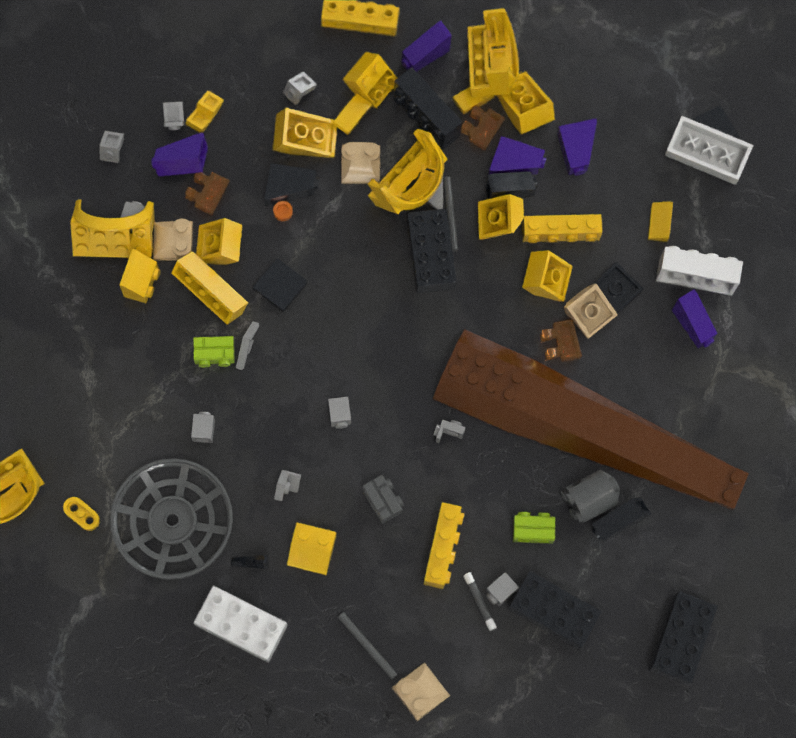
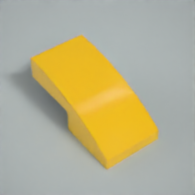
(466, 102)
(205, 112)
(352, 113)

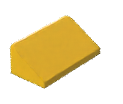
(660, 221)

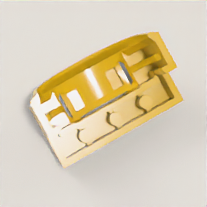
(503, 61)
(420, 156)
(112, 235)
(13, 470)

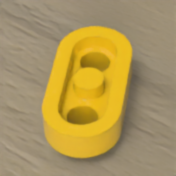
(82, 513)

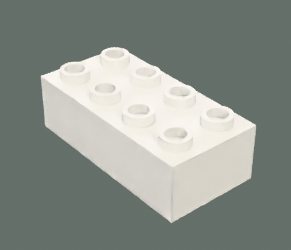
(709, 150)
(699, 270)
(240, 624)

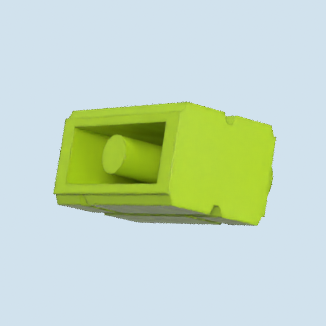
(214, 351)
(533, 528)

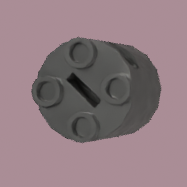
(591, 496)

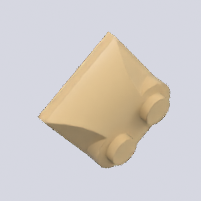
(360, 163)
(172, 239)
(590, 310)
(420, 691)

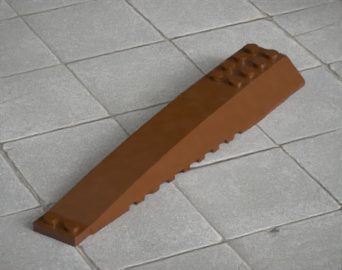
(558, 412)

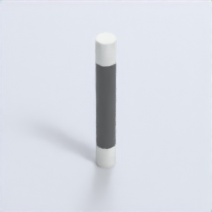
(480, 601)

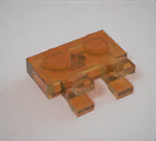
(485, 130)
(211, 193)
(566, 339)

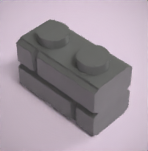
(382, 498)

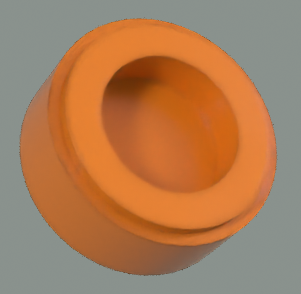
(282, 211)

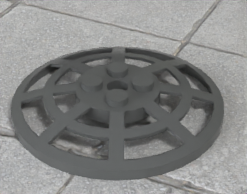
(167, 507)

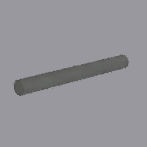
(450, 212)
(367, 645)

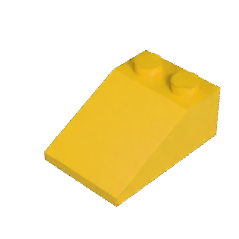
(527, 104)
(304, 134)

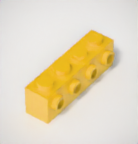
(360, 16)
(562, 228)
(209, 286)
(441, 552)

